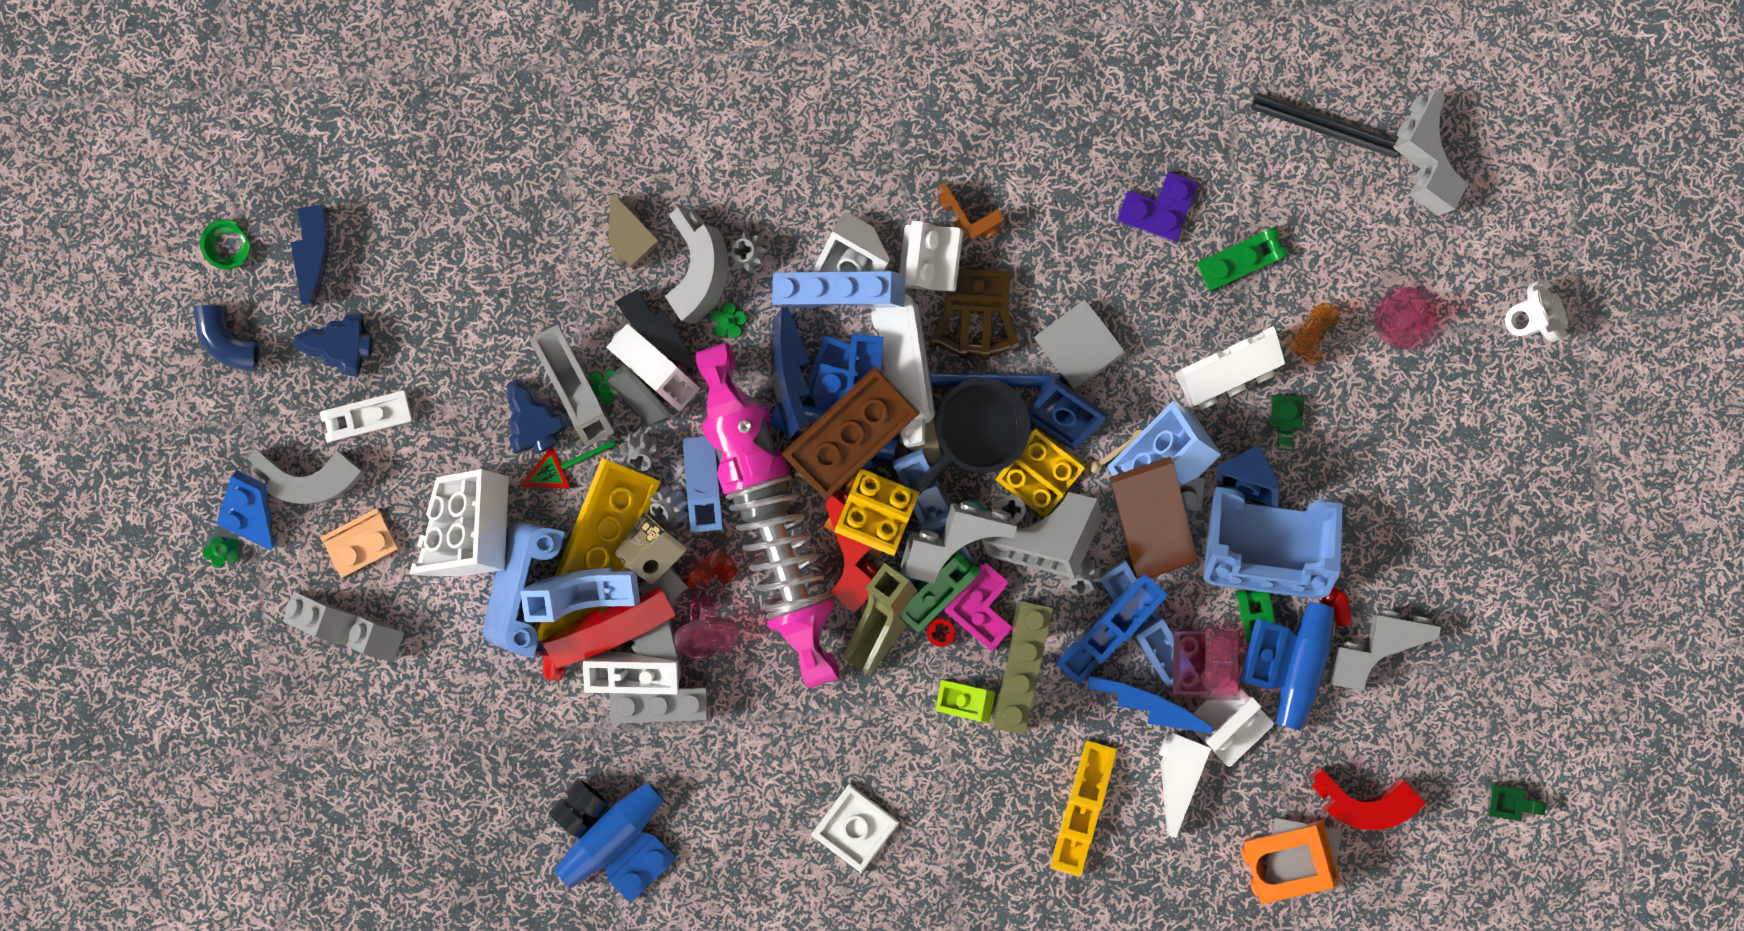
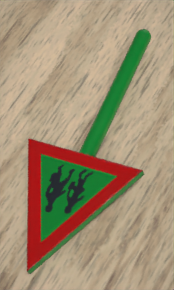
(550, 472)

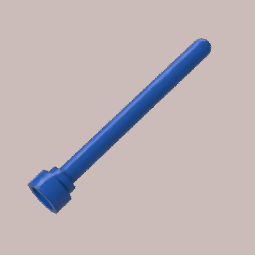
(1012, 380)

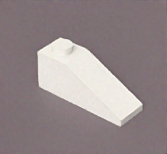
(630, 674)
(1181, 771)

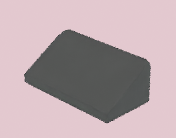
(638, 395)

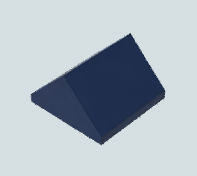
(1064, 413)
(1251, 476)

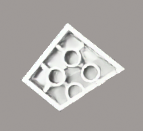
(1231, 369)
(465, 525)

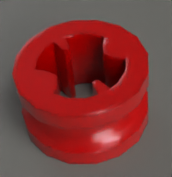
(949, 636)

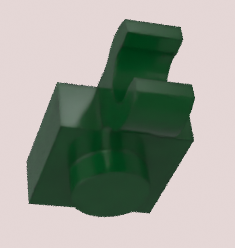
(1286, 415)
(1510, 803)

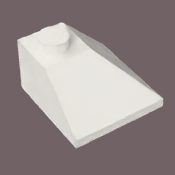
(852, 248)

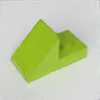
(965, 701)

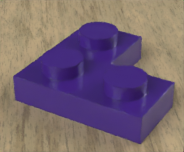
(1162, 216)

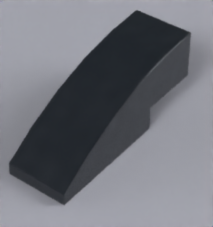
(655, 329)

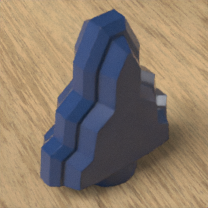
(339, 344)
(533, 420)

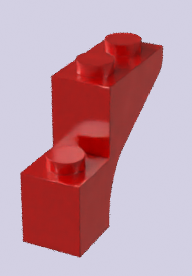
(857, 573)

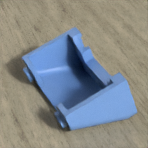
(1273, 546)
(502, 621)

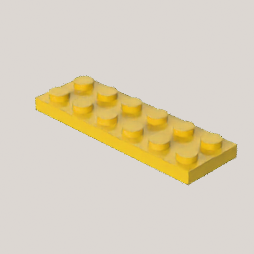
(607, 516)

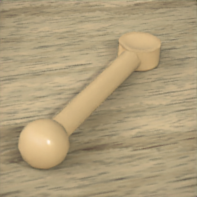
(1096, 466)

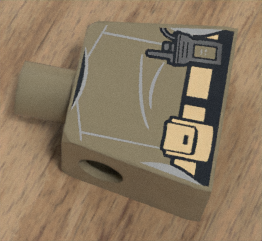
(649, 549)

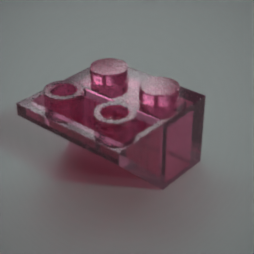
(1207, 665)

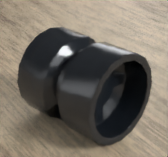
(578, 808)

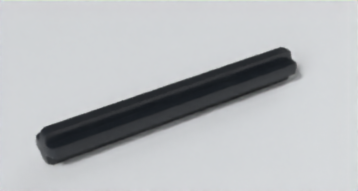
(1324, 125)

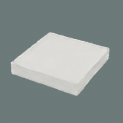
(855, 828)

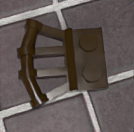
(978, 292)

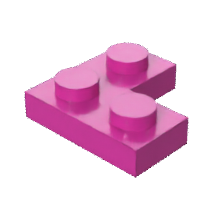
(972, 608)

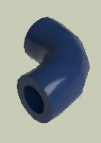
(221, 342)

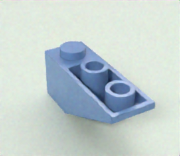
(702, 485)

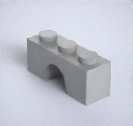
(687, 705)

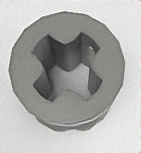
(1017, 502)

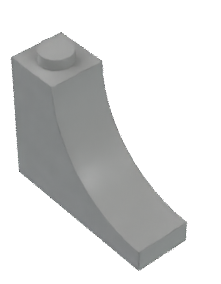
(1055, 542)

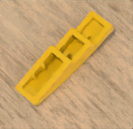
(1083, 808)

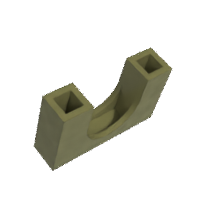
(1022, 668)

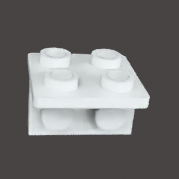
(930, 256)
(1234, 726)

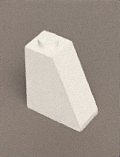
(653, 367)

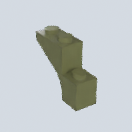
(880, 623)

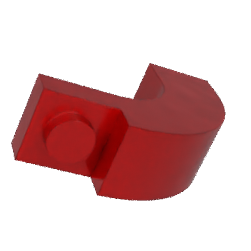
(1383, 812)

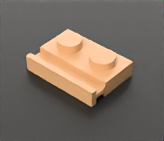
(359, 543)

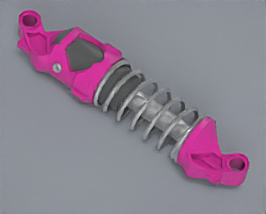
(756, 480)

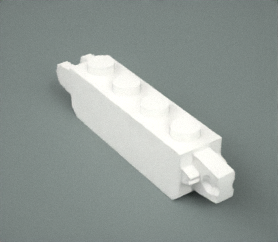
(907, 363)

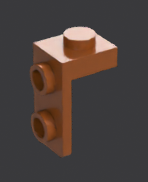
(985, 227)

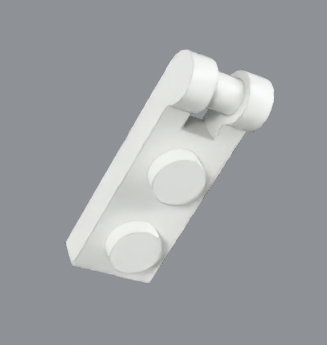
(367, 416)

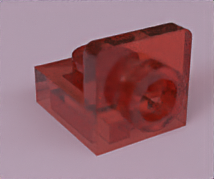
(716, 565)

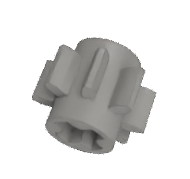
(742, 246)
(639, 452)
(669, 506)
(1085, 579)

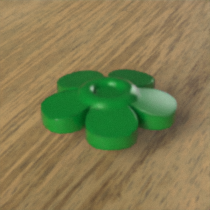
(728, 320)
(601, 385)
(221, 551)

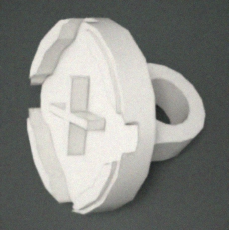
(1544, 312)

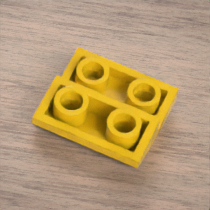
(1041, 473)
(876, 512)

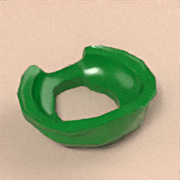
(211, 234)

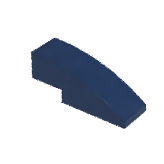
(312, 252)

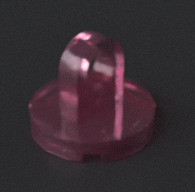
(1405, 318)
(705, 632)

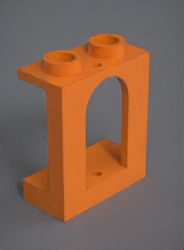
(1321, 852)

